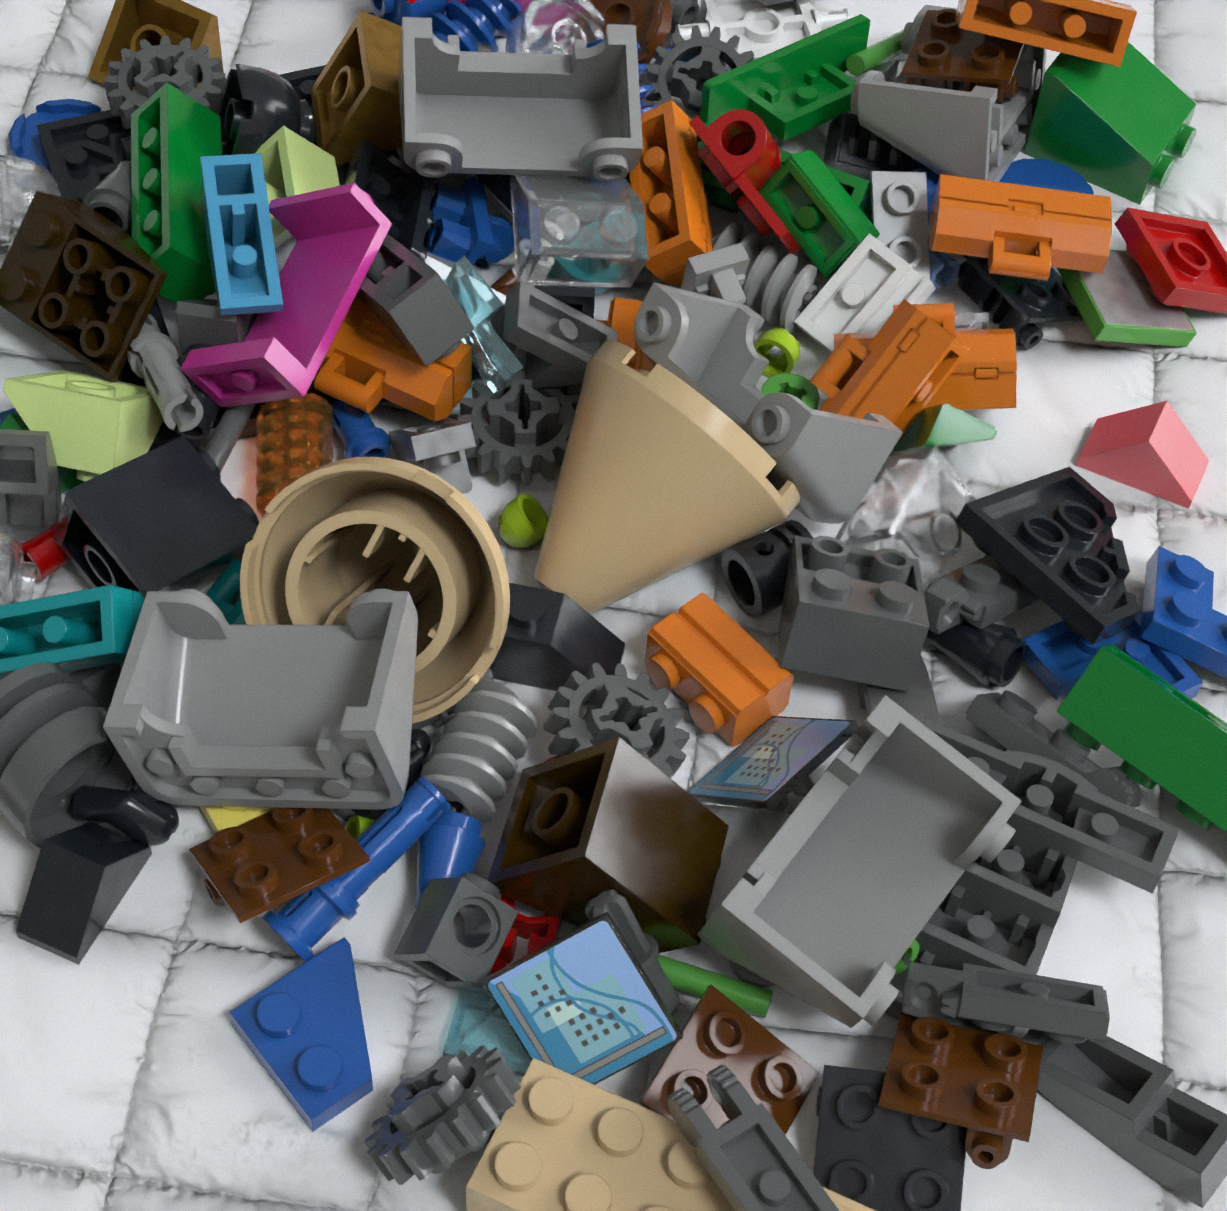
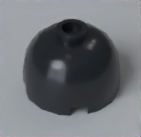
(256, 107)

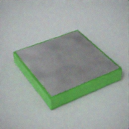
(1122, 308)

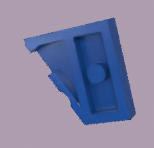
(311, 1035)

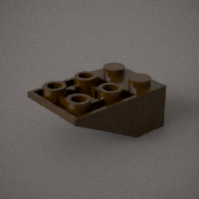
(79, 281)

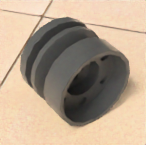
(51, 748)

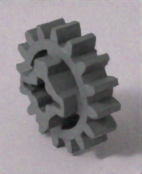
(161, 64)
(684, 77)
(499, 430)
(614, 710)
(442, 1114)

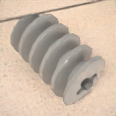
(769, 286)
(480, 749)

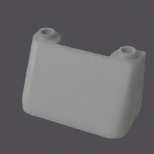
(519, 108)
(951, 128)
(713, 351)
(268, 708)
(862, 867)

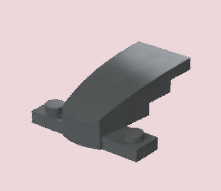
(1009, 907)

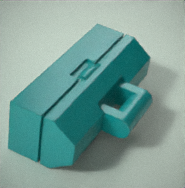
(69, 629)

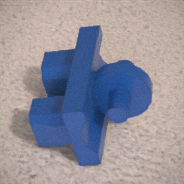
(465, 227)

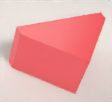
(1147, 452)

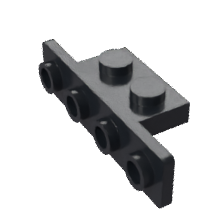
(396, 192)

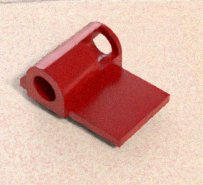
(746, 172)

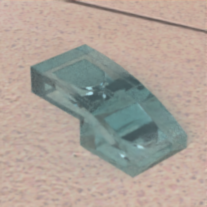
(479, 302)

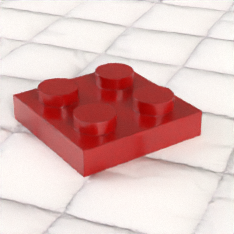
(1178, 258)

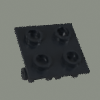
(1016, 300)
(881, 1153)

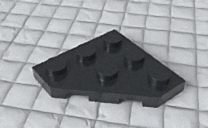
(1059, 548)

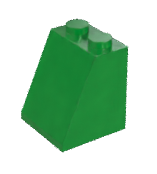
(1112, 122)

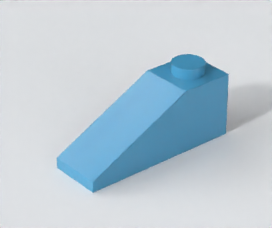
(239, 234)

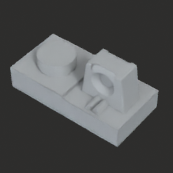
(718, 273)

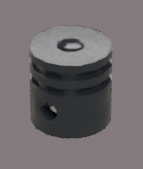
(761, 567)

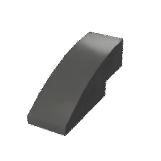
(1137, 1112)

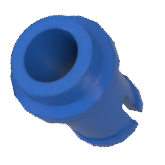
(359, 432)

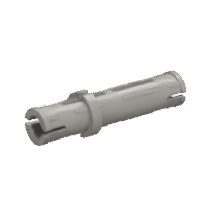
(155, 361)

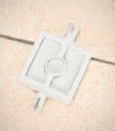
(760, 26)

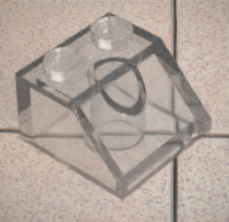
(577, 231)
(914, 512)

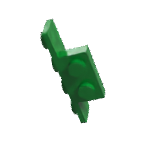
(794, 84)

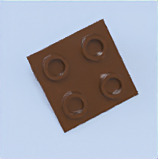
(949, 54)
(275, 858)
(727, 1035)
(964, 1081)

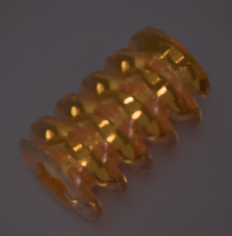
(290, 442)

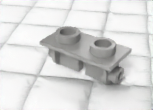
(902, 215)

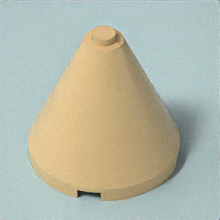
(650, 484)
(394, 529)

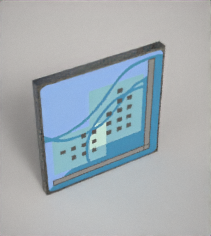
(774, 763)
(584, 1003)

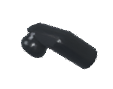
(129, 811)

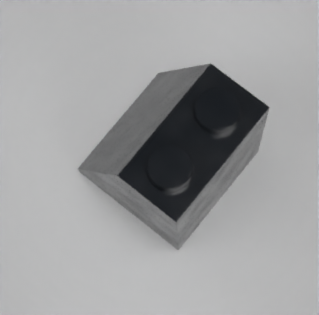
(155, 523)

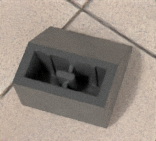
(852, 613)

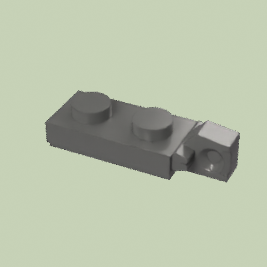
(974, 594)
(1007, 999)

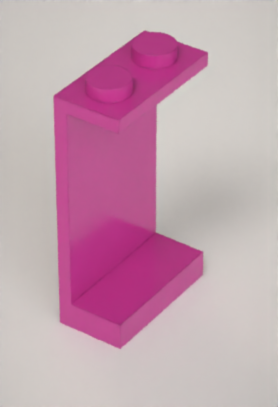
(335, 246)

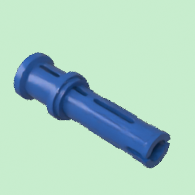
(317, 911)

